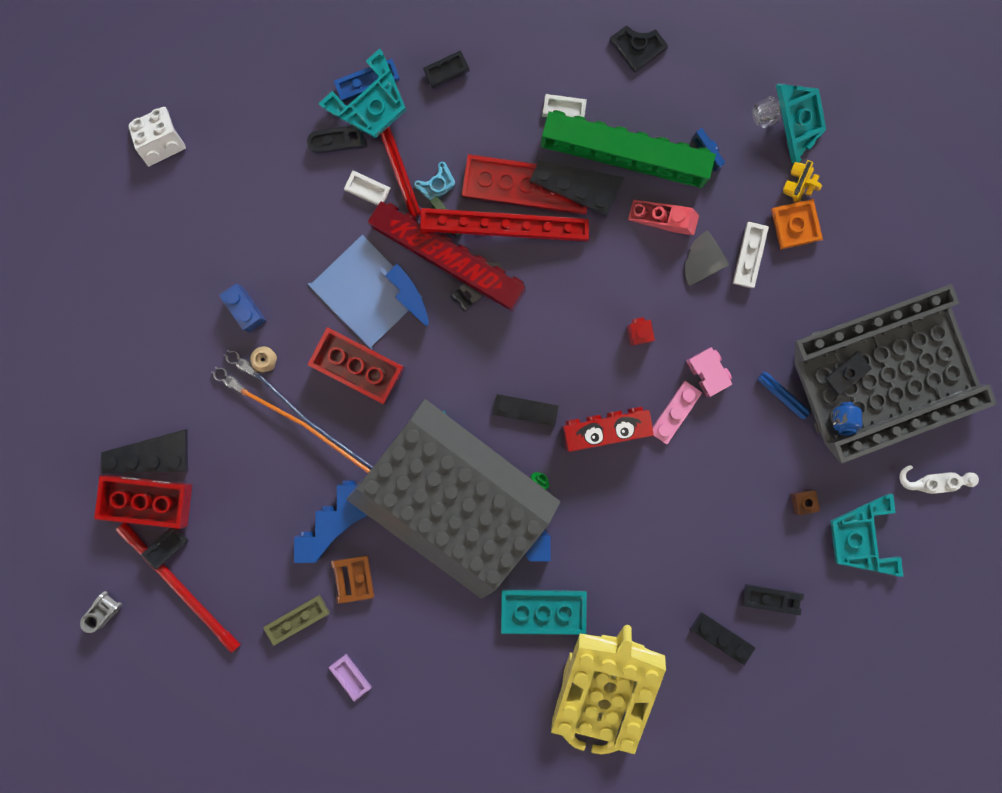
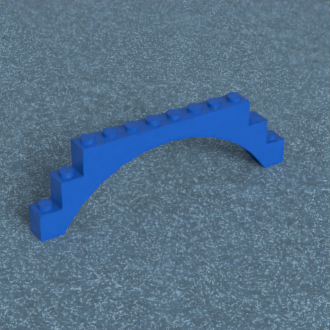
(333, 522)

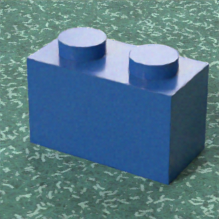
(242, 307)

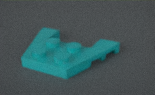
(374, 107)
(856, 538)

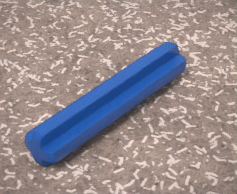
(784, 395)

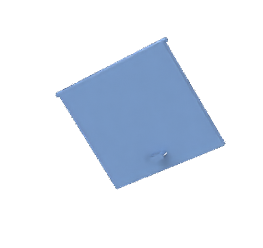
(360, 292)

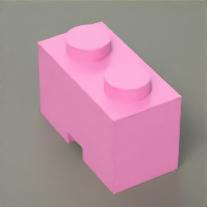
(711, 372)

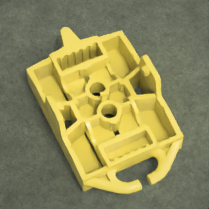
(605, 687)

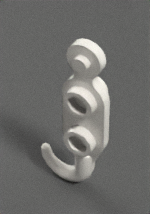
(938, 482)

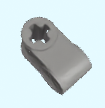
(102, 610)

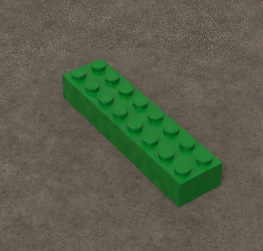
(627, 149)

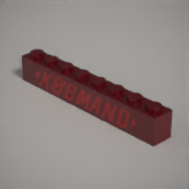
(447, 256)

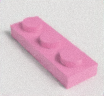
(676, 412)

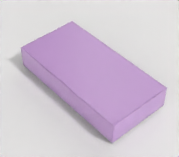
(350, 677)

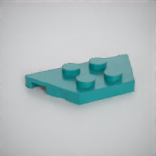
(801, 117)

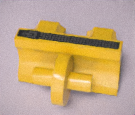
(804, 173)

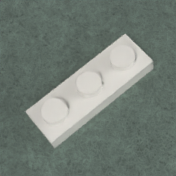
(750, 255)

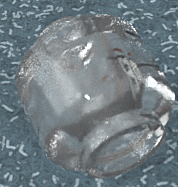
(766, 112)

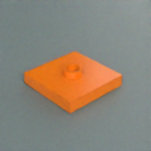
(796, 224)

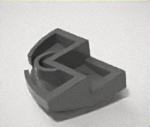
(704, 259)

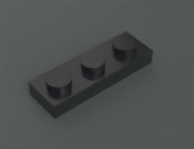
(525, 410)
(722, 638)

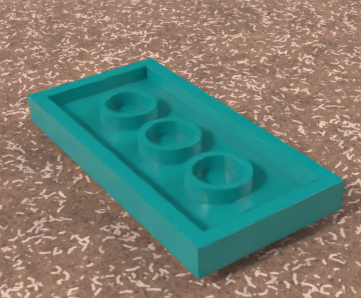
(543, 612)

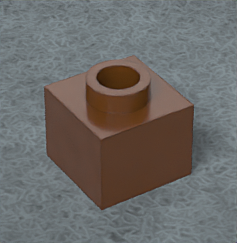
(799, 499)

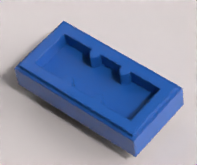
(702, 140)

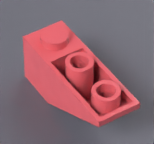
(664, 216)

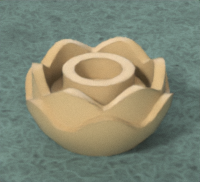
(263, 366)

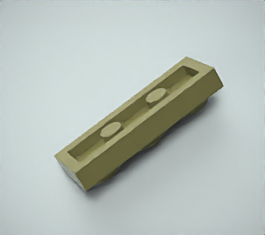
(296, 620)

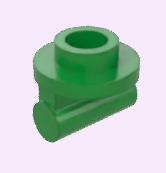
(540, 479)

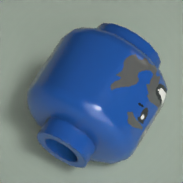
(847, 418)

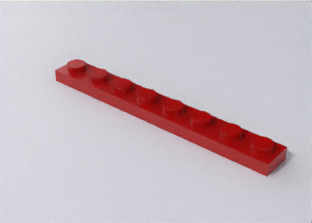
(504, 224)

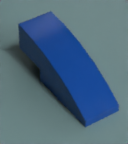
(408, 293)

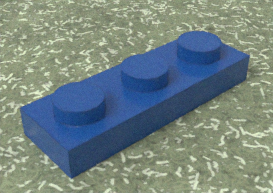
(355, 83)

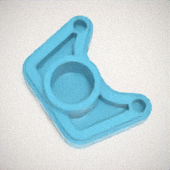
(438, 185)

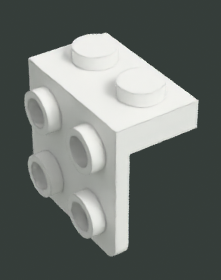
(155, 136)

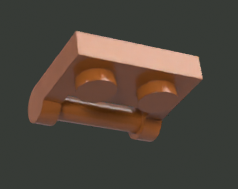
(359, 577)

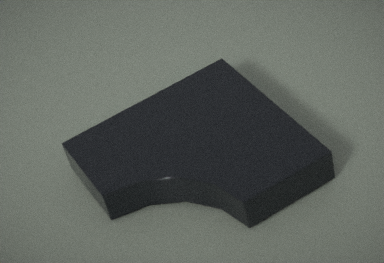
(638, 47)

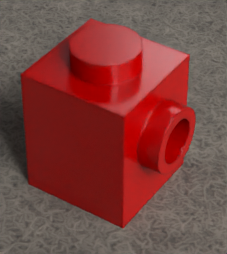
(640, 331)

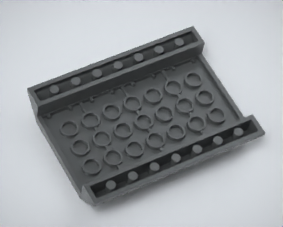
(916, 375)
(455, 500)

